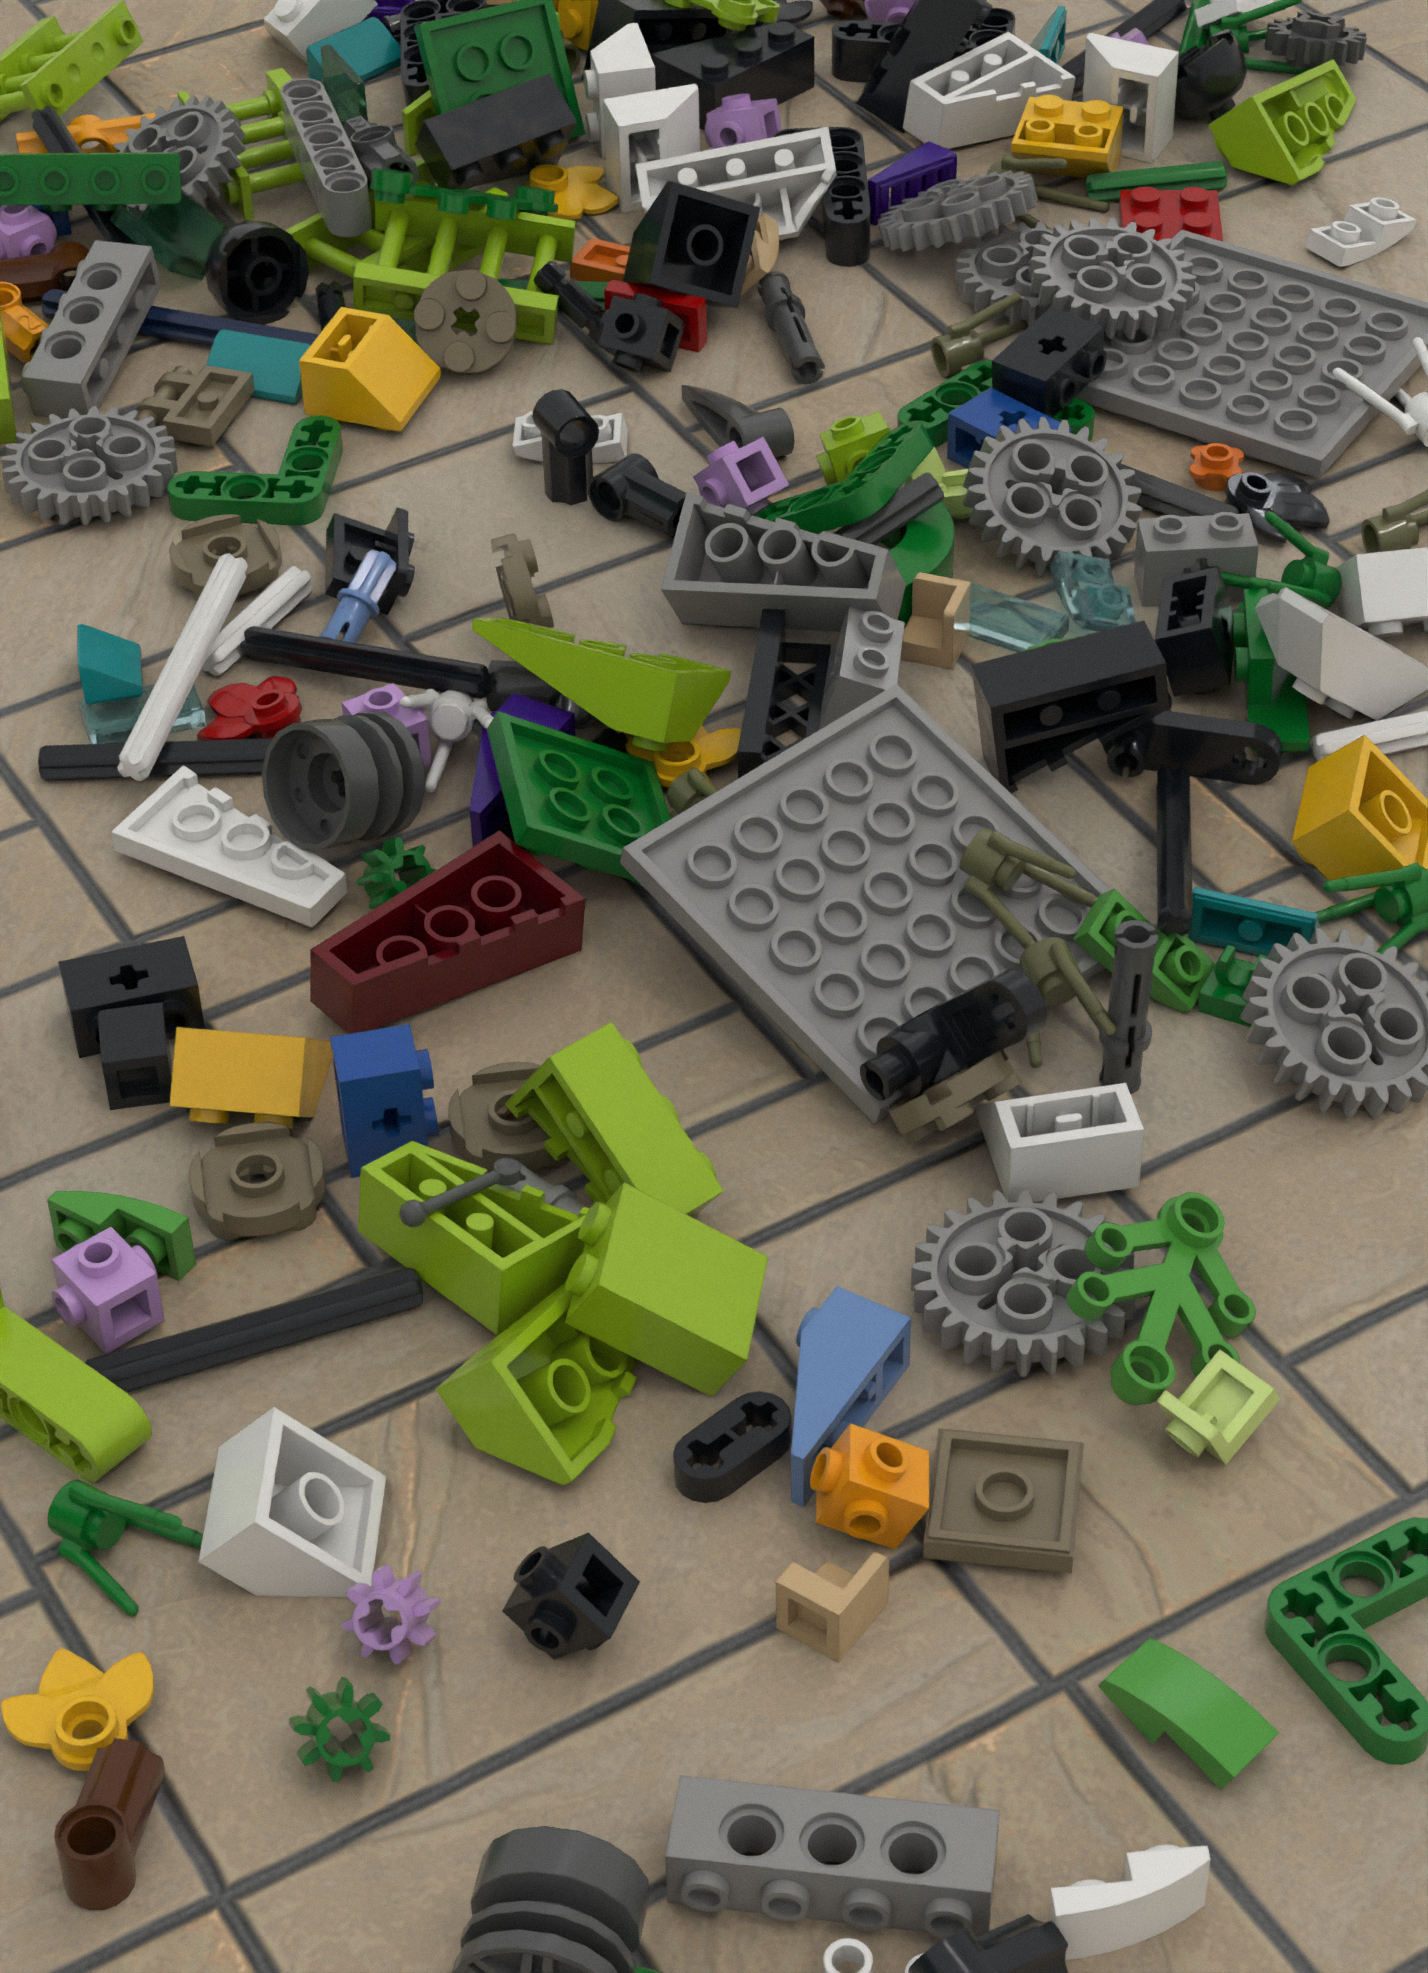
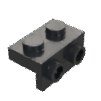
(350, 541)

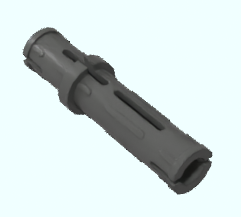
(786, 317)
(1129, 1004)

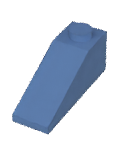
(845, 1370)

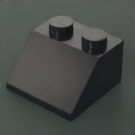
(693, 245)

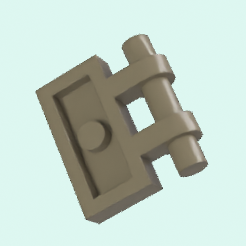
(200, 405)

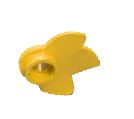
(574, 189)
(703, 752)
(80, 1703)

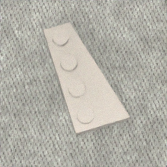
(219, 847)

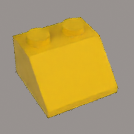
(1360, 815)
(248, 1074)

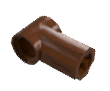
(43, 272)
(105, 1827)

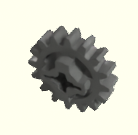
(1314, 40)

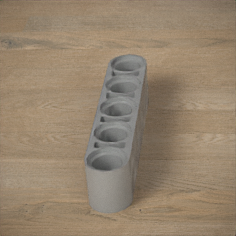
(326, 157)

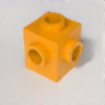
(871, 1486)

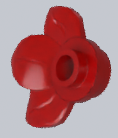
(252, 709)

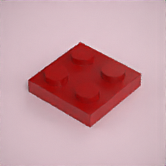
(1171, 210)

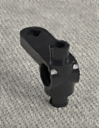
(1199, 743)
(955, 1035)

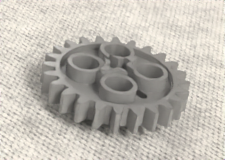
(202, 135)
(957, 210)
(1000, 267)
(1112, 276)
(89, 465)
(1051, 494)
(1341, 1022)
(1004, 1283)

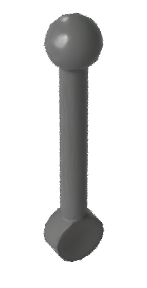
(505, 1172)

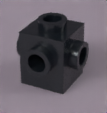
(640, 333)
(570, 1596)

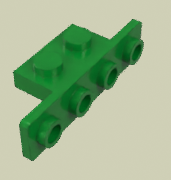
(89, 179)
(1266, 684)

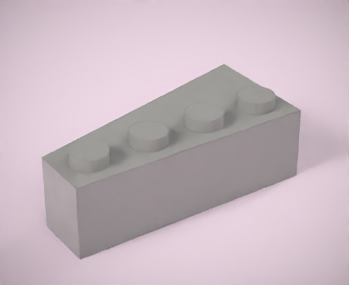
(737, 564)

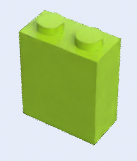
(665, 1289)

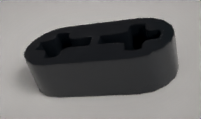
(739, 1452)

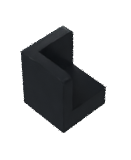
(135, 1055)

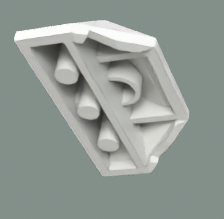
(776, 173)
(1338, 660)

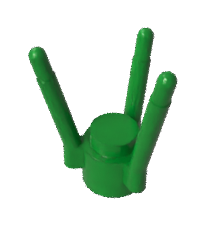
(1244, 37)
(1306, 577)
(1398, 900)
(97, 1520)

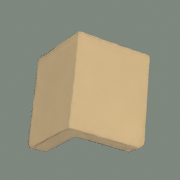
(938, 621)
(832, 1605)

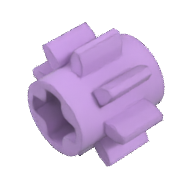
(396, 1595)

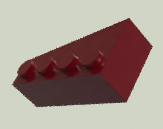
(446, 937)

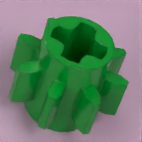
(382, 865)
(324, 1744)

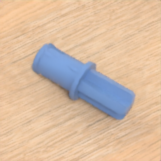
(360, 599)

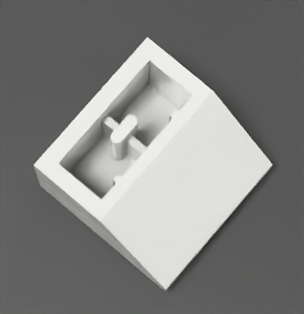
(1141, 81)
(645, 130)
(1064, 1142)

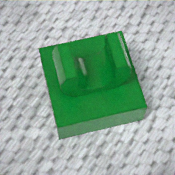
(1225, 987)

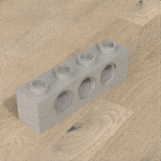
(92, 329)
(806, 1827)

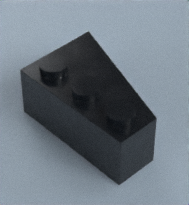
(659, 22)
(924, 40)
(757, 61)
(497, 135)
(1064, 696)

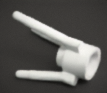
(1415, 415)
(450, 720)

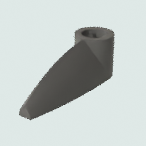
(733, 421)

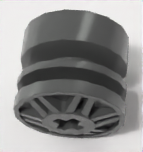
(343, 779)
(554, 1906)

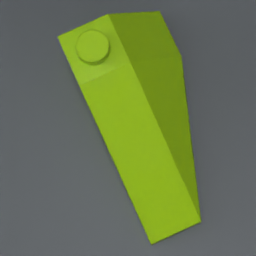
(1287, 125)
(642, 695)
(541, 1393)

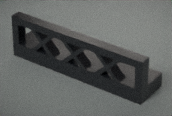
(773, 683)

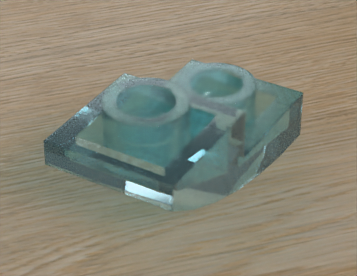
(1090, 592)

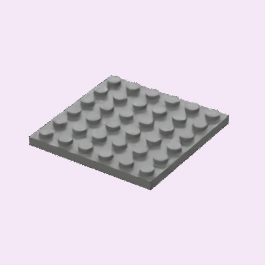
(1261, 357)
(842, 884)

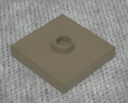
(1004, 1500)

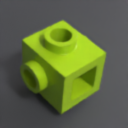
(848, 444)

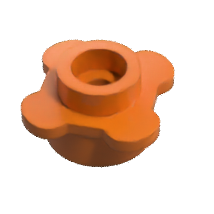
(1215, 465)

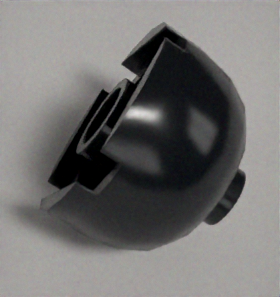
(1210, 77)
(256, 271)

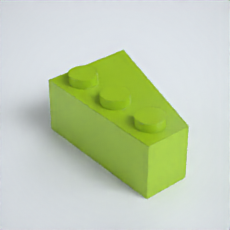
(615, 1124)
(483, 1253)

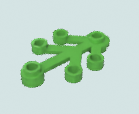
(1192, 1232)

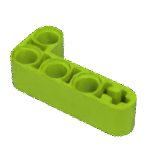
(65, 1402)

